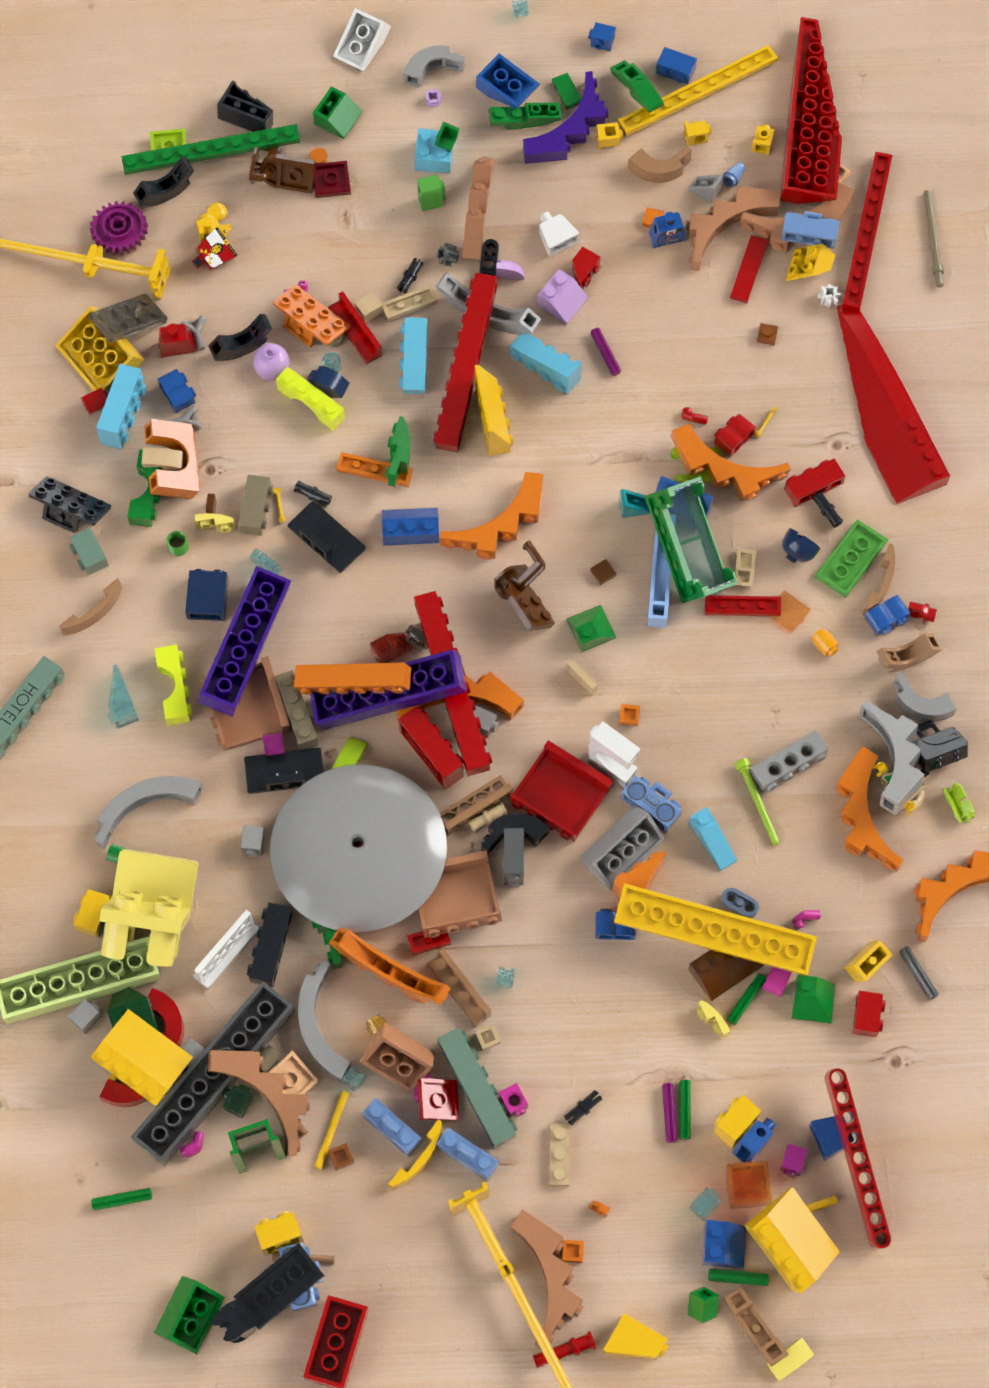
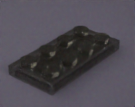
(128, 317)

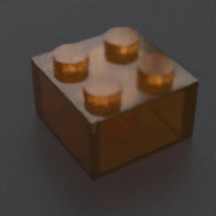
(748, 1184)

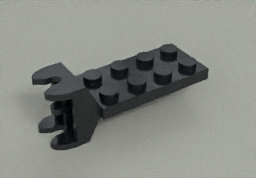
(268, 1294)

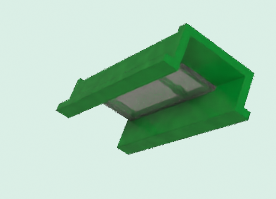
(253, 1138)

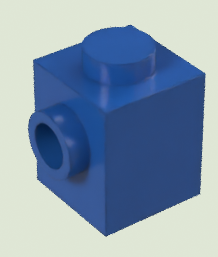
(602, 36)

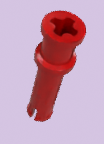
(572, 1347)

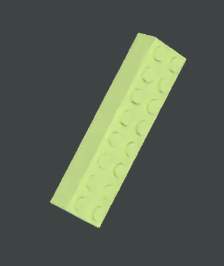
(73, 981)

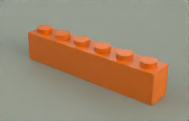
(352, 677)

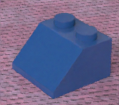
(724, 1244)

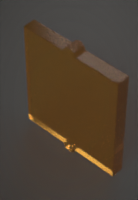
(791, 612)

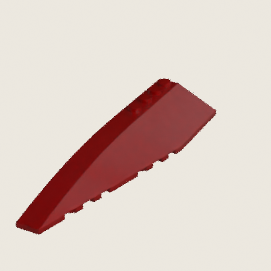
(812, 130)
(889, 416)

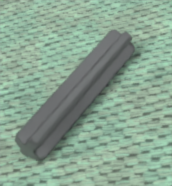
(919, 973)

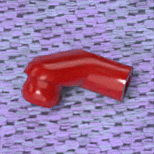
(688, 415)

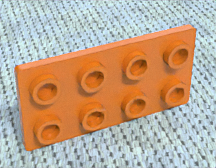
(309, 318)

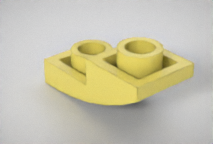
(223, 523)
(709, 1014)
(798, 1354)

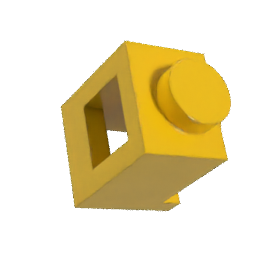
(696, 132)
(608, 135)
(763, 139)

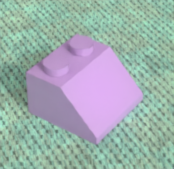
(561, 297)

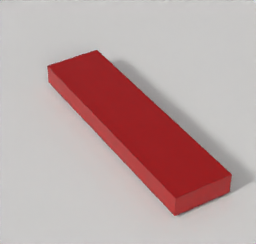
(749, 269)
(743, 605)

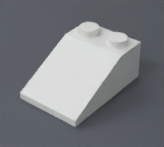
(361, 39)

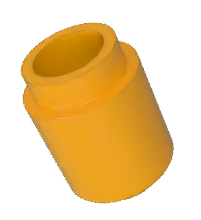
(825, 642)

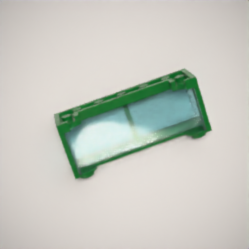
(688, 540)

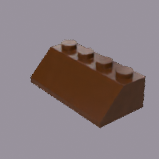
(720, 972)

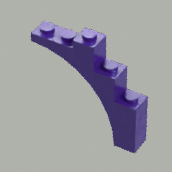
(556, 143)

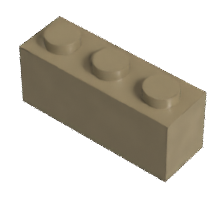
(255, 505)

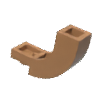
(659, 170)
(910, 654)

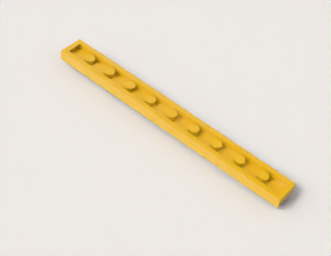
(699, 89)

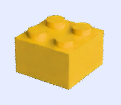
(737, 1121)
(278, 1232)

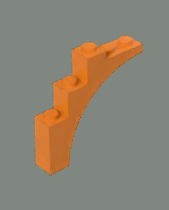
(745, 479)
(505, 526)
(488, 692)
(856, 812)
(955, 879)
(392, 973)

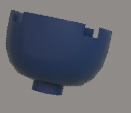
(799, 547)

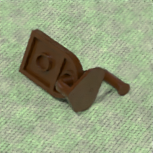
(282, 171)
(521, 595)

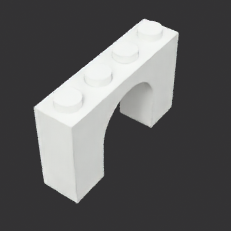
(613, 754)

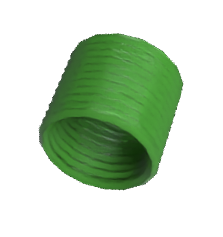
(180, 550)

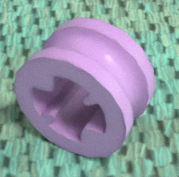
(434, 102)

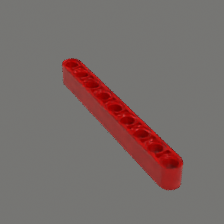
(864, 1166)

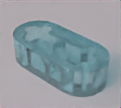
(265, 562)

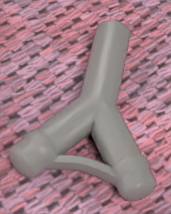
(196, 330)
(186, 418)

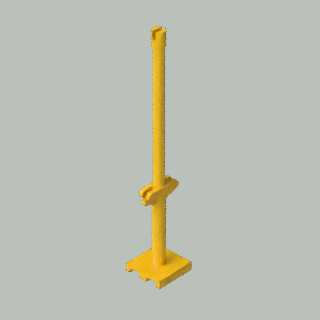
(94, 260)
(470, 1202)

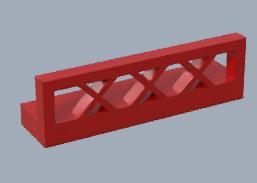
(359, 332)

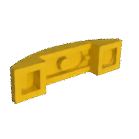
(402, 1177)

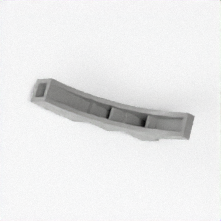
(905, 755)

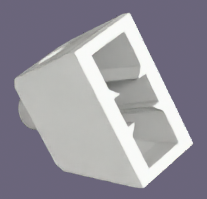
(557, 233)

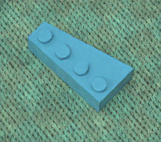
(415, 355)
(546, 362)

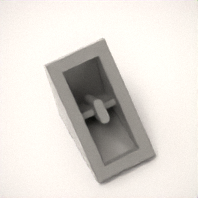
(707, 187)

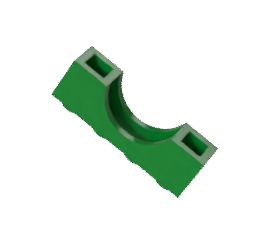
(142, 509)

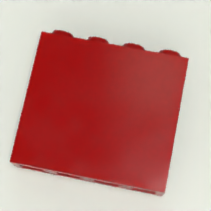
(561, 791)

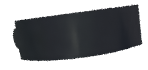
(166, 188)
(242, 343)
(534, 830)

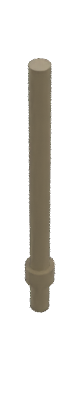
(938, 267)

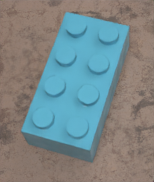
(121, 406)

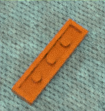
(369, 469)

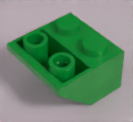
(336, 113)

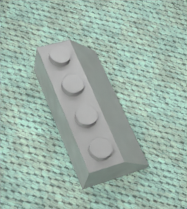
(622, 846)

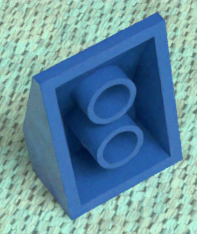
(505, 82)

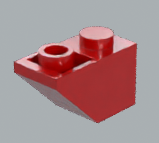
(584, 266)

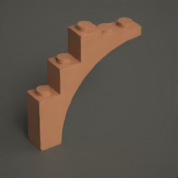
(477, 208)
(724, 214)
(773, 227)
(287, 1107)
(544, 1244)

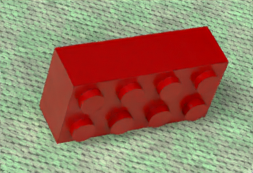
(431, 747)
(336, 1342)

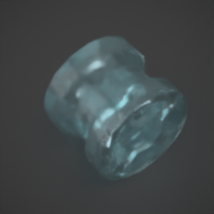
(519, 8)
(335, 361)
(505, 977)
(353, 1078)

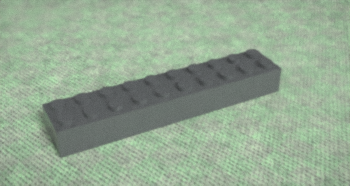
(201, 1090)

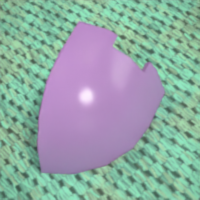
(509, 270)

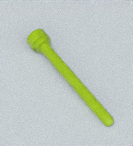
(743, 766)

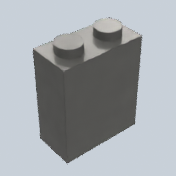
(513, 857)

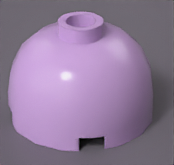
(270, 361)

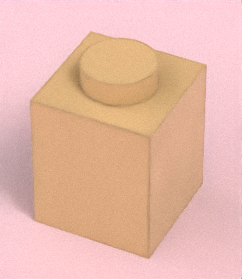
(369, 307)

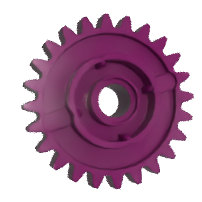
(119, 215)

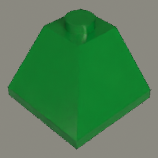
(591, 628)
(813, 999)

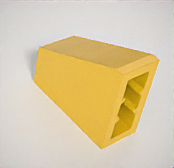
(635, 1340)

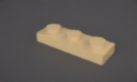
(409, 303)
(559, 1155)

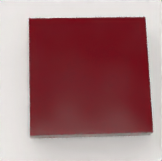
(331, 179)

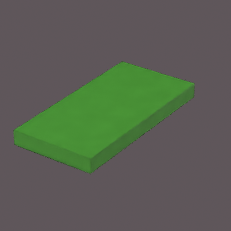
(851, 558)

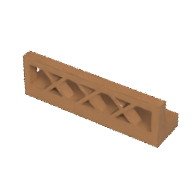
(476, 809)
(461, 988)

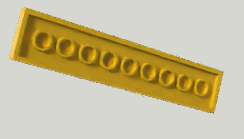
(715, 929)

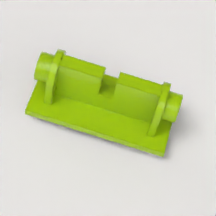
(962, 810)

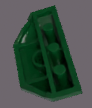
(135, 1002)

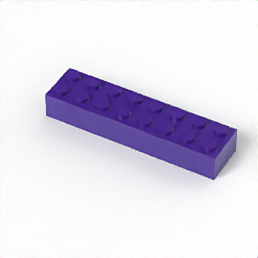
(244, 641)
(430, 680)

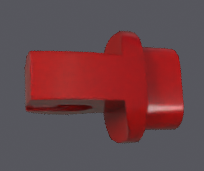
(922, 611)

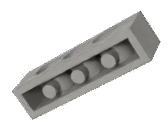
(812, 743)

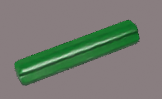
(746, 999)
(685, 1109)
(121, 1199)
(738, 1277)

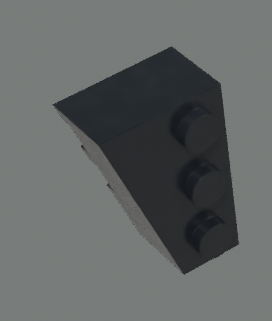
(243, 110)

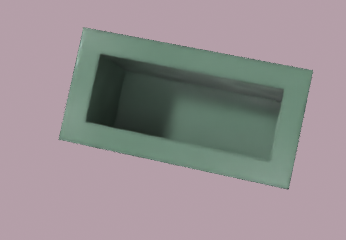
(89, 551)

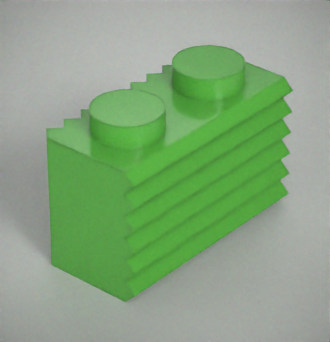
(431, 192)

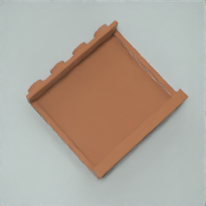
(257, 713)
(462, 897)

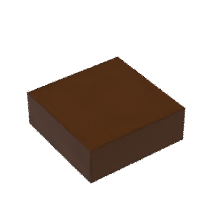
(211, 503)
(603, 572)

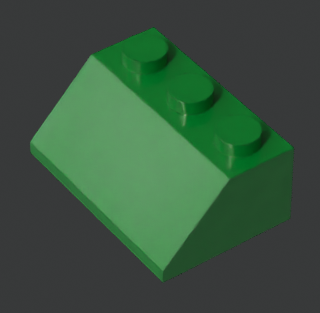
(189, 1314)

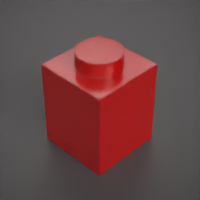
(94, 400)

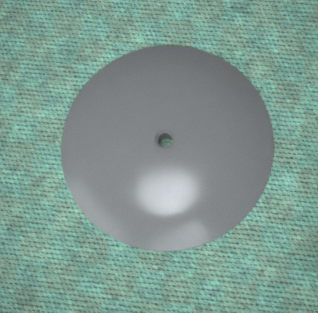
(367, 884)

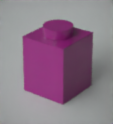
(273, 743)
(793, 1160)

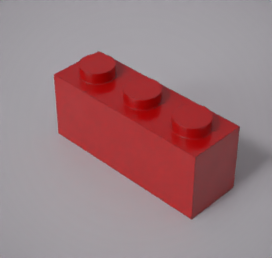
(814, 480)

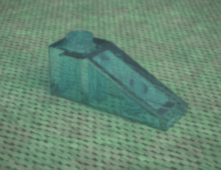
(120, 703)

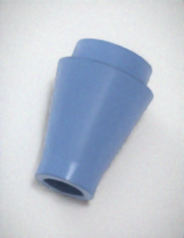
(733, 175)

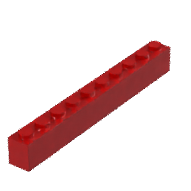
(466, 355)
(458, 706)

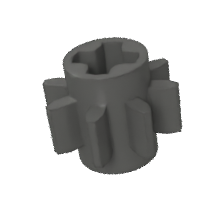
(448, 254)

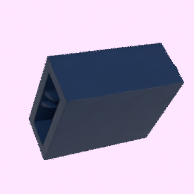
(207, 595)

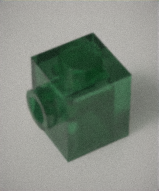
(237, 1100)

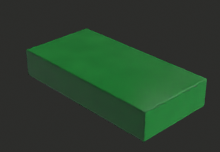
(566, 90)

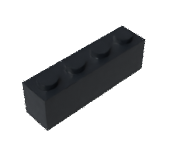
(271, 943)

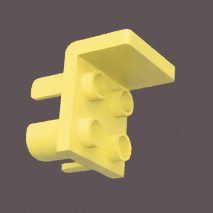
(151, 895)

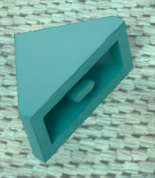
(632, 504)

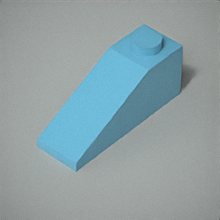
(712, 838)

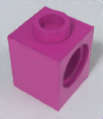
(513, 1092)

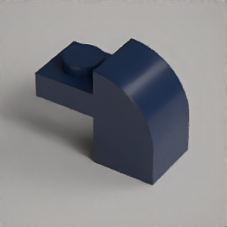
(328, 381)

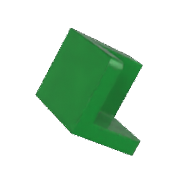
(447, 136)
(703, 1304)

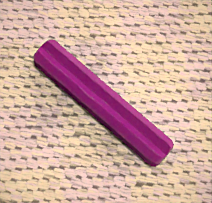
(605, 351)
(669, 1113)

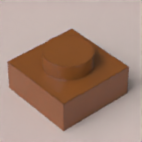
(767, 334)
(341, 1156)

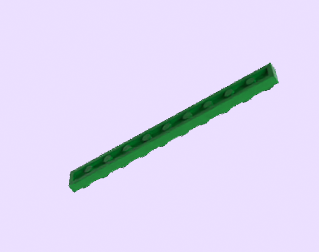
(211, 149)

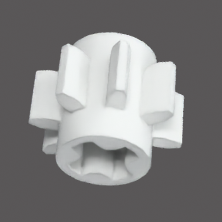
(829, 295)

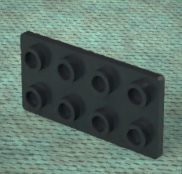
(67, 505)
(326, 536)
(282, 770)

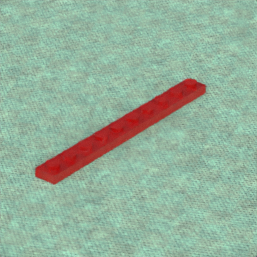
(867, 231)

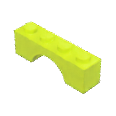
(298, 388)
(176, 706)

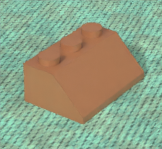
(397, 1057)

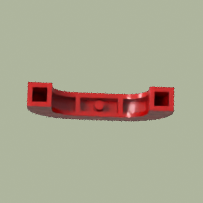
(163, 1006)

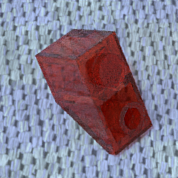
(390, 647)

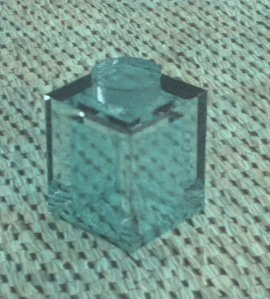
(706, 1203)

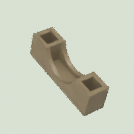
(296, 711)

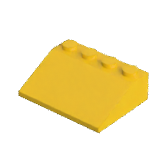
(94, 355)
(492, 412)
(141, 1057)
(793, 1240)

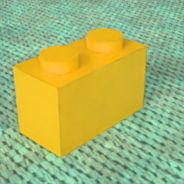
(89, 914)
(868, 961)

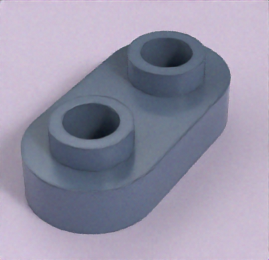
(740, 902)

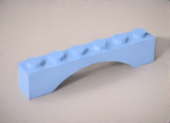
(659, 587)

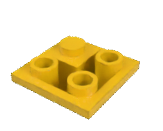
(810, 262)

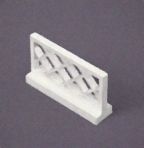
(226, 950)

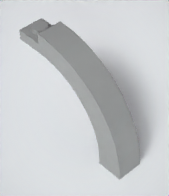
(502, 318)
(141, 793)
(321, 1052)

